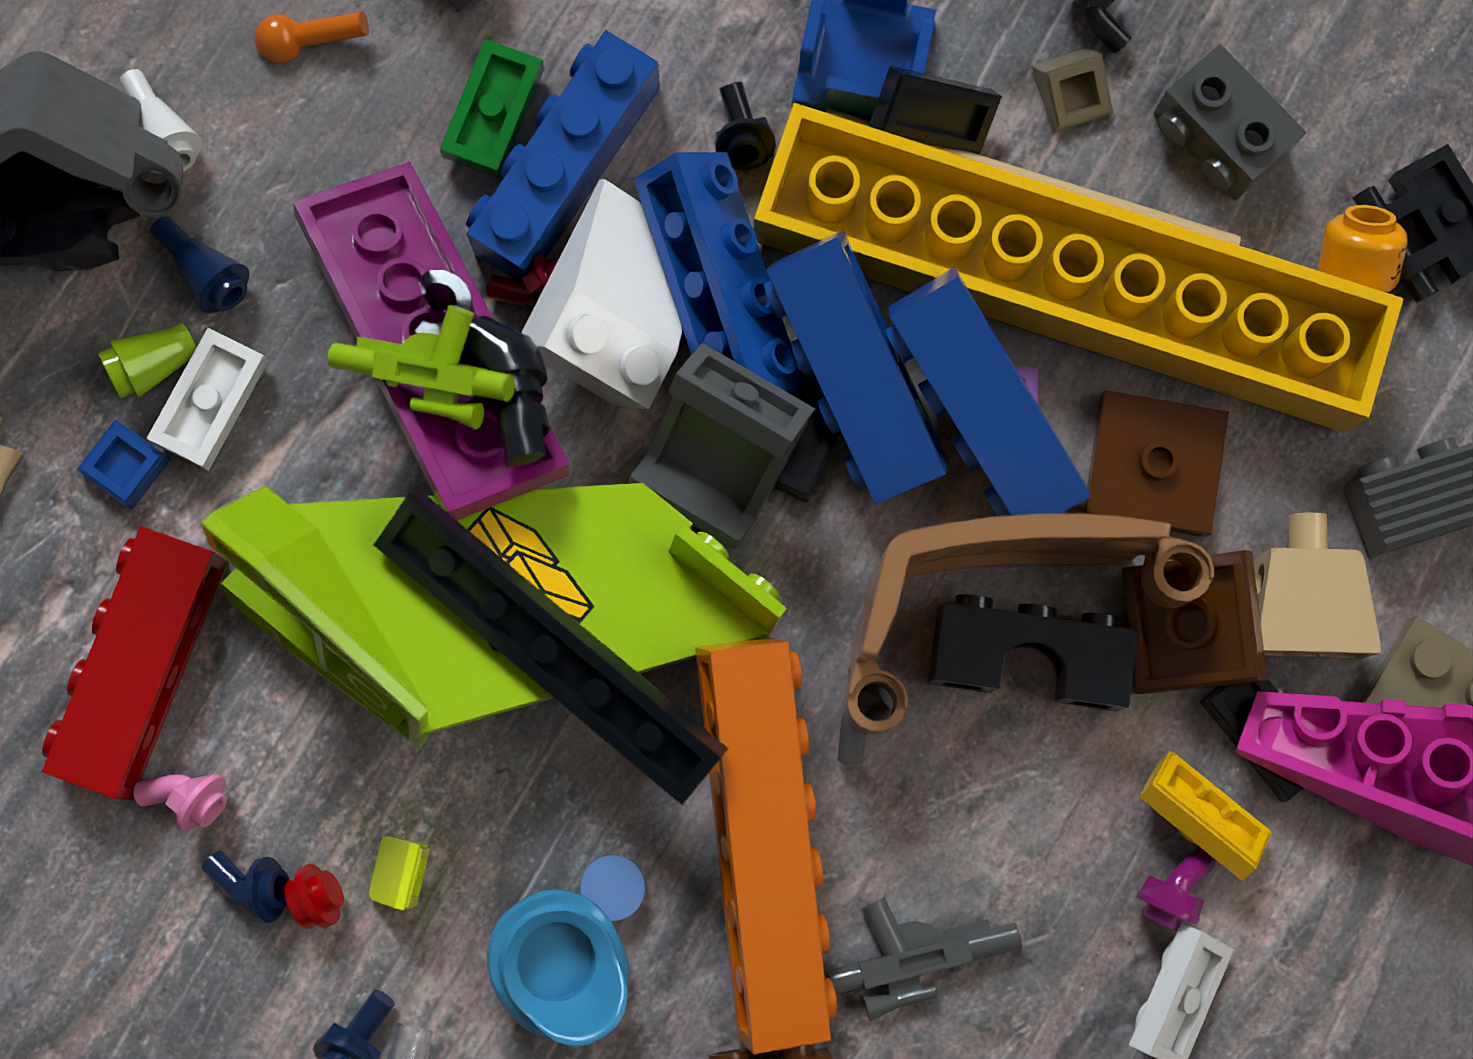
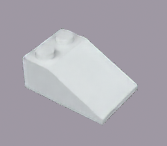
(609, 305)

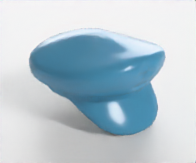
(559, 967)

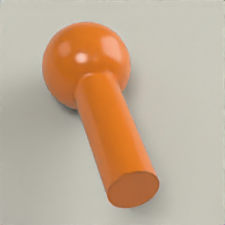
(282, 38)

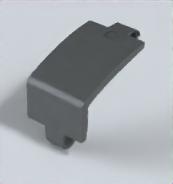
(85, 131)

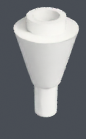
(162, 120)

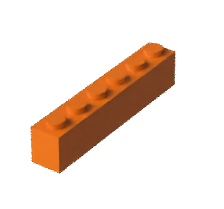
(765, 844)

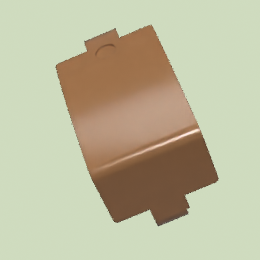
(1008, 542)

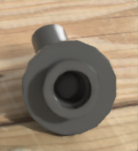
(875, 705)

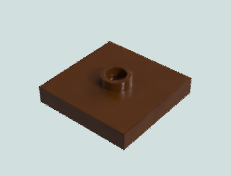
(1156, 461)
(1201, 642)

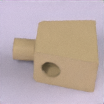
(1315, 596)

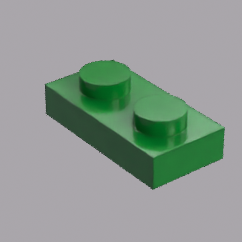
(492, 108)

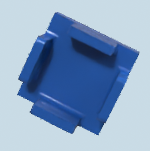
(851, 50)

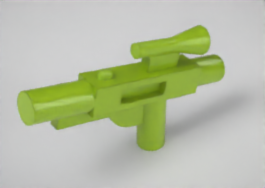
(432, 363)

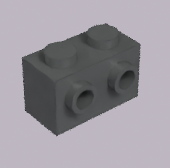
(1227, 122)

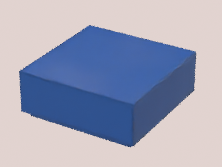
(123, 464)

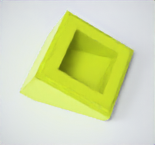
(399, 873)

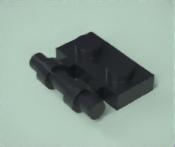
(1440, 203)

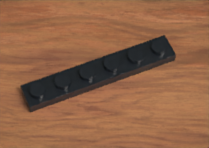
(550, 646)

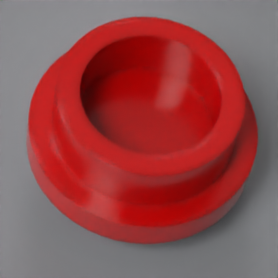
(314, 897)

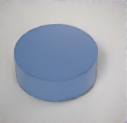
(614, 885)

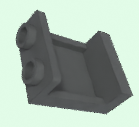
(721, 444)

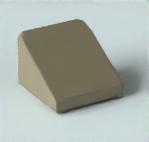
(1073, 88)

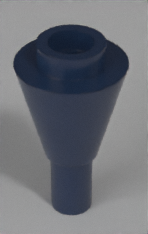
(212, 277)

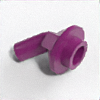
(1171, 899)

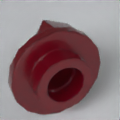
(524, 292)

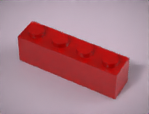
(133, 664)

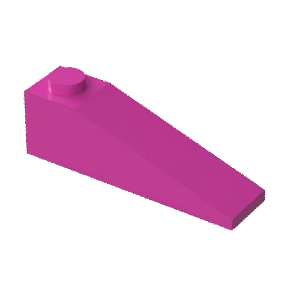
(1380, 761)

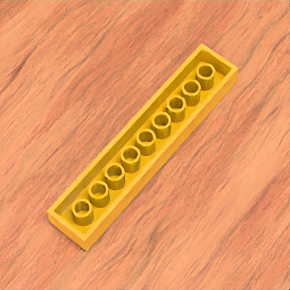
(1083, 269)

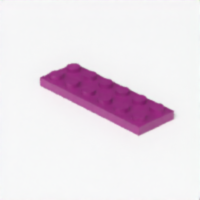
(373, 249)

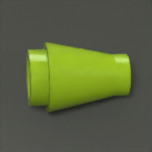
(146, 359)

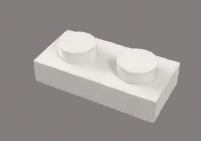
(207, 399)
(1181, 995)

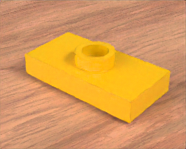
(1206, 815)

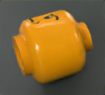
(1364, 247)

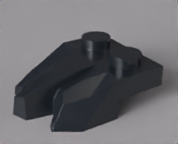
(56, 216)

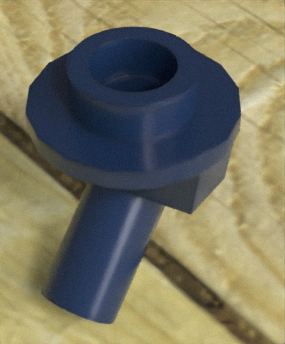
(258, 889)
(353, 1041)

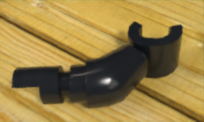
(502, 350)

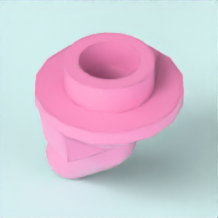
(192, 799)

